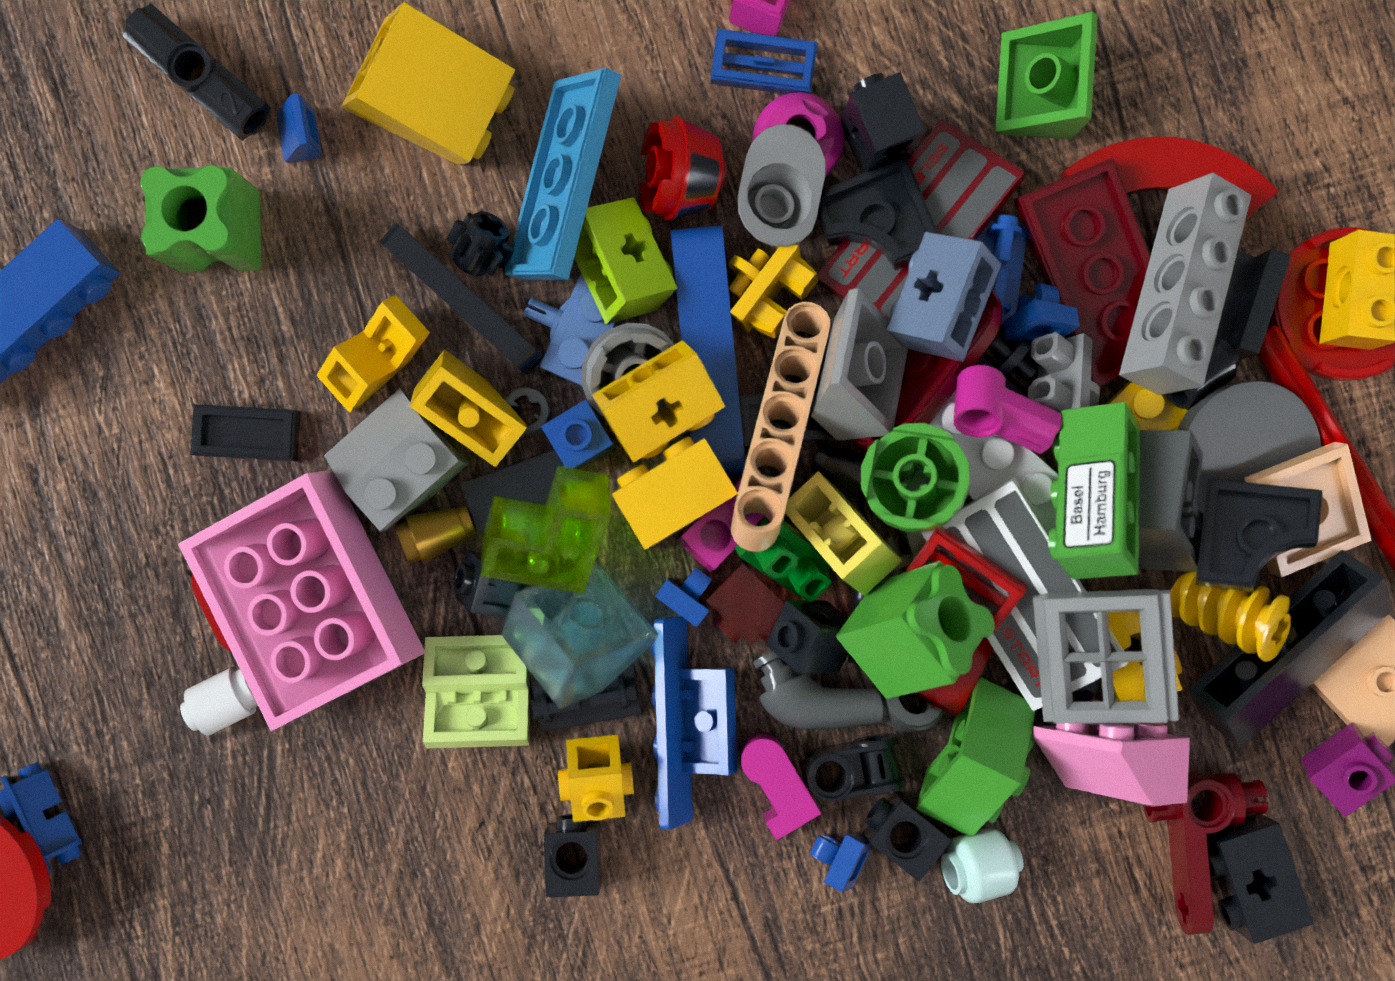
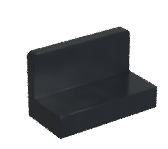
(1251, 300)

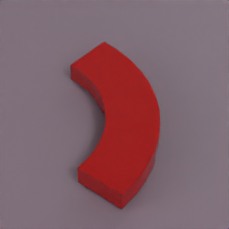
(1173, 161)

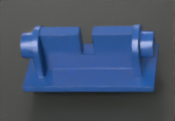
(1007, 243)
(27, 801)

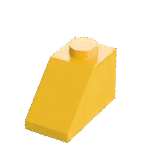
(467, 408)

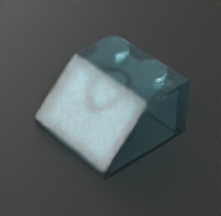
(576, 639)

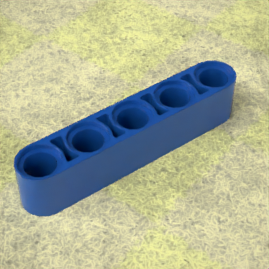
(708, 331)

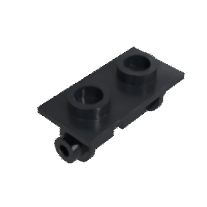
(615, 701)

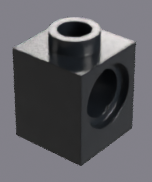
(807, 638)
(920, 851)
(569, 879)

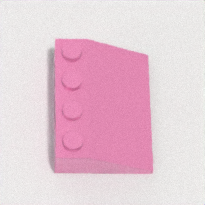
(301, 597)

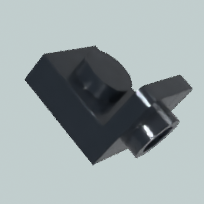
(480, 593)

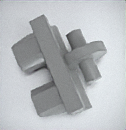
(1063, 372)

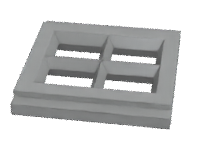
(1156, 655)

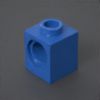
(578, 436)

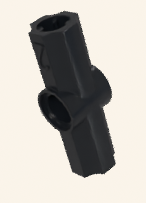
(178, 54)

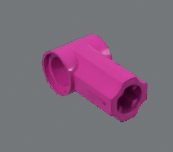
(989, 408)

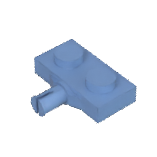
(571, 332)

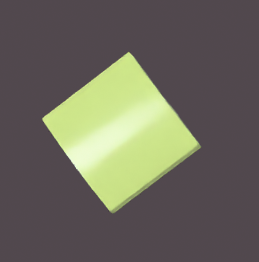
(475, 693)

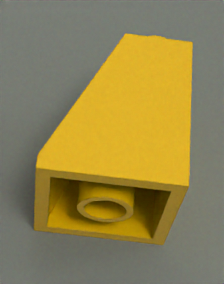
(430, 86)

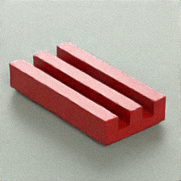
(978, 562)

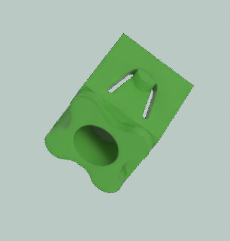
(226, 235)
(916, 630)

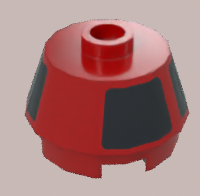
(681, 169)

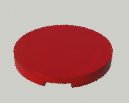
(1300, 316)
(23, 888)

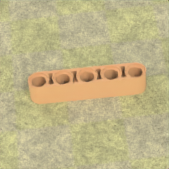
(779, 446)

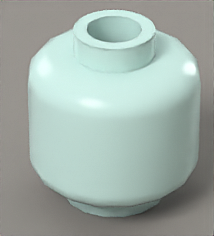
(982, 865)

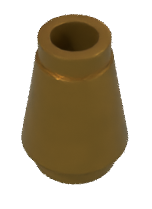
(433, 533)

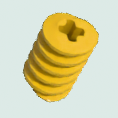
(1234, 615)

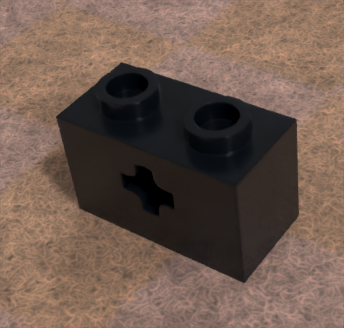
(881, 121)
(1275, 898)

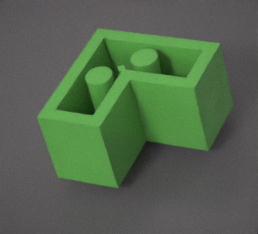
(981, 760)

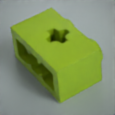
(622, 261)

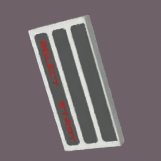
(1016, 539)

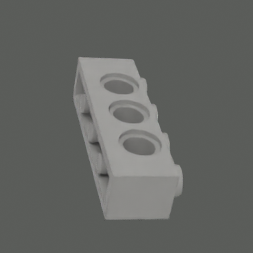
(1185, 285)

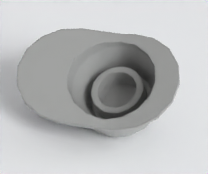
(781, 185)

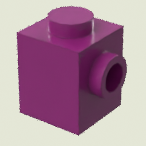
(1350, 768)

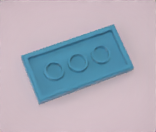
(562, 176)

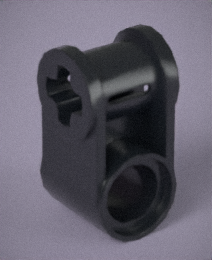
(865, 768)

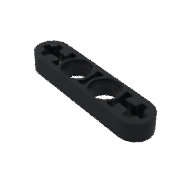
(461, 298)

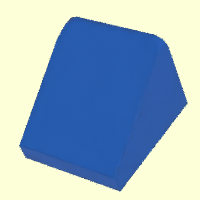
(298, 130)

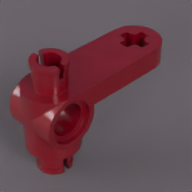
(1226, 806)

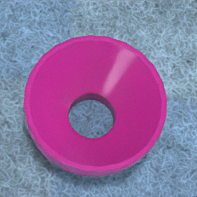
(815, 110)

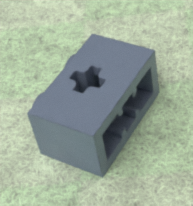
(943, 296)

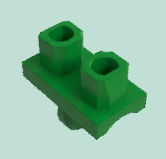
(791, 563)

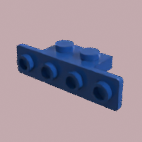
(692, 719)

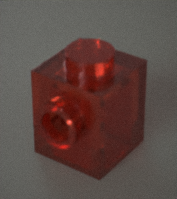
(745, 606)

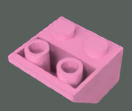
(1119, 760)

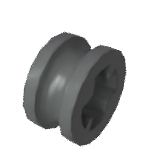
(535, 398)

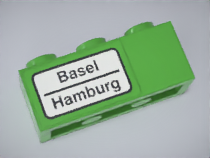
(1097, 492)

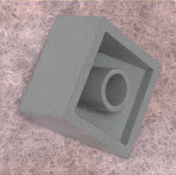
(859, 372)
(394, 462)

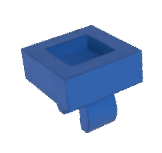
(1041, 316)
(685, 598)
(844, 858)

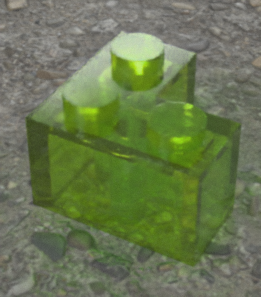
(549, 542)

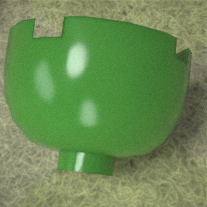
(915, 477)

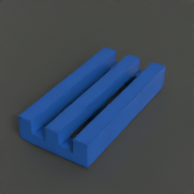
(760, 81)

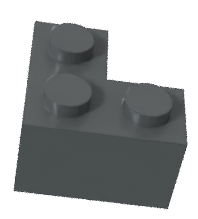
(1167, 500)

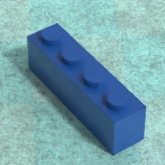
(46, 290)

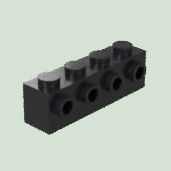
(1325, 622)

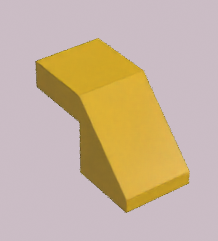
(373, 356)

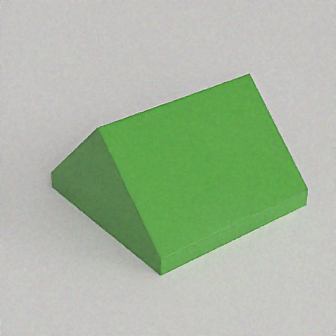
(1047, 78)

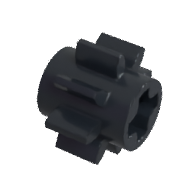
(480, 244)

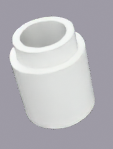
(218, 702)

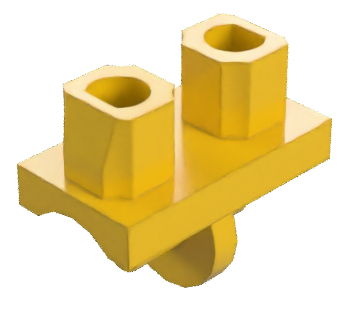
(756, 305)

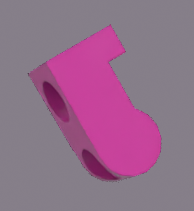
(711, 536)
(770, 766)

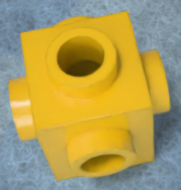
(595, 778)

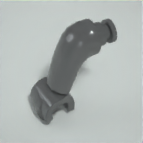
(808, 705)

